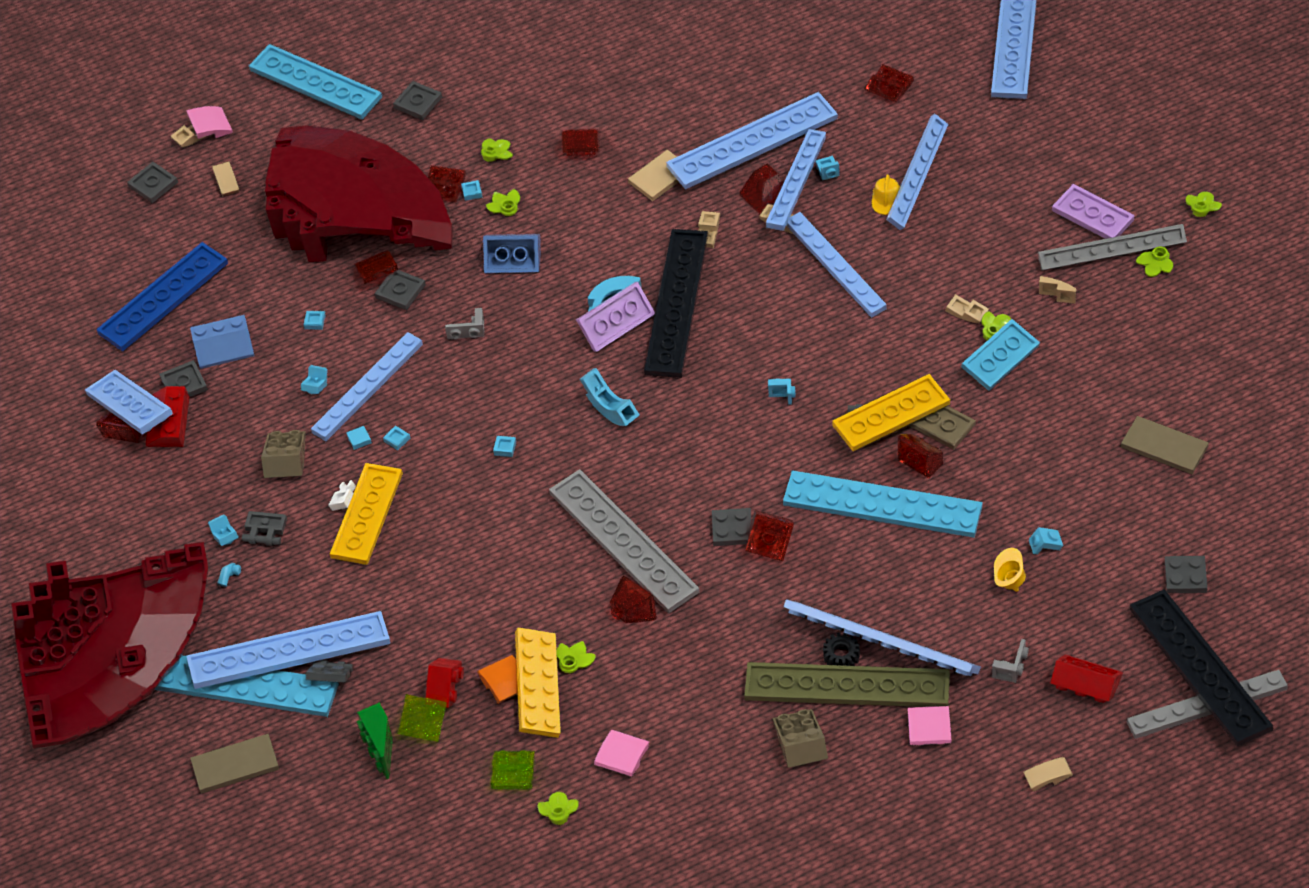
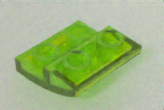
(421, 718)
(513, 769)

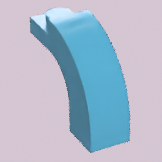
(609, 288)
(606, 402)

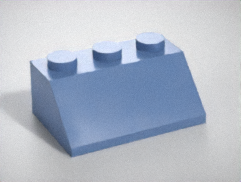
(511, 253)
(222, 341)

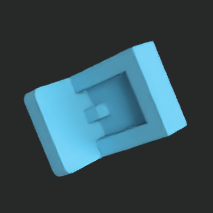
(827, 168)
(315, 381)
(781, 388)
(222, 530)
(1046, 539)

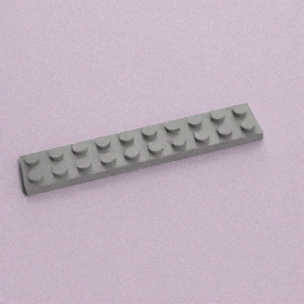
(624, 541)

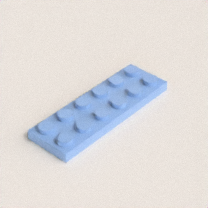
(129, 402)

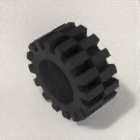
(841, 642)

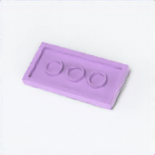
(1092, 212)
(615, 316)

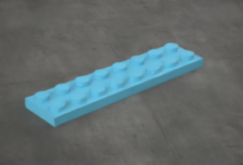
(315, 81)

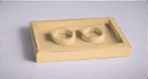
(654, 177)

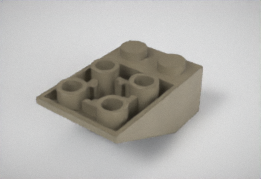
(284, 454)
(800, 738)

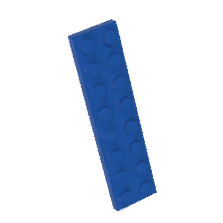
(162, 296)

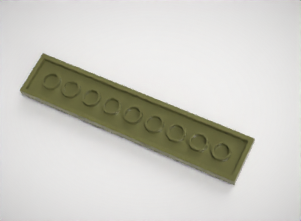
(847, 684)

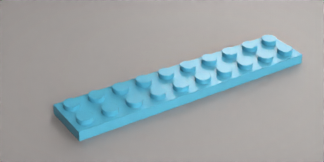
(883, 504)
(270, 690)

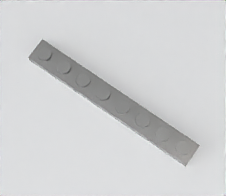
(1112, 247)
(1194, 708)

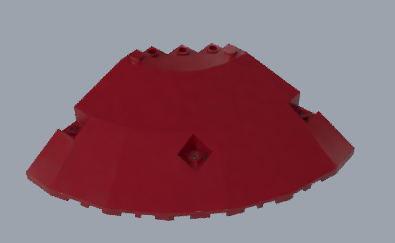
(349, 184)
(84, 629)

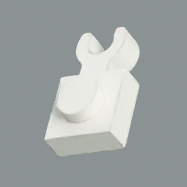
(342, 498)

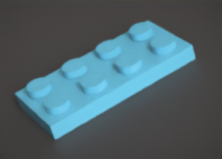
(1000, 354)

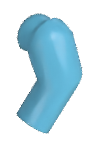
(226, 572)

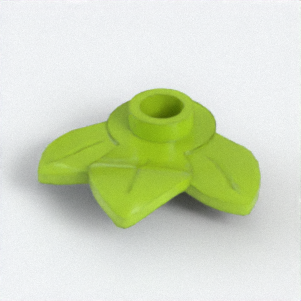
(494, 150)
(1202, 203)
(504, 204)
(1155, 261)
(993, 324)
(574, 655)
(558, 808)

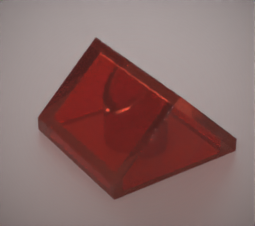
(115, 428)

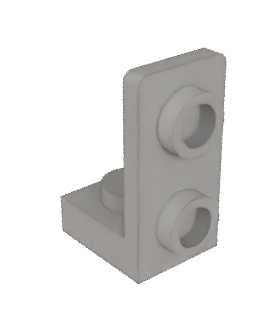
(467, 330)
(1007, 671)

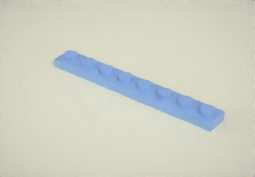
(917, 172)
(795, 180)
(836, 265)
(366, 386)

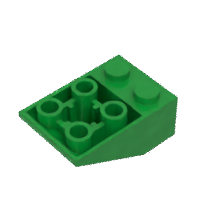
(377, 734)

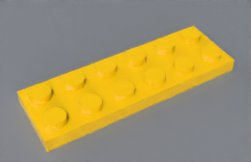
(891, 412)
(366, 513)
(537, 682)

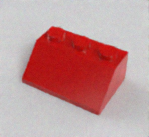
(172, 430)
(1085, 678)

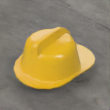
(884, 195)
(1009, 569)

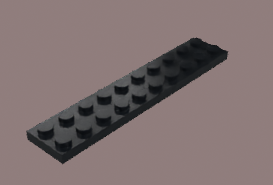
(676, 303)
(1201, 668)

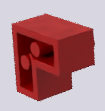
(442, 678)

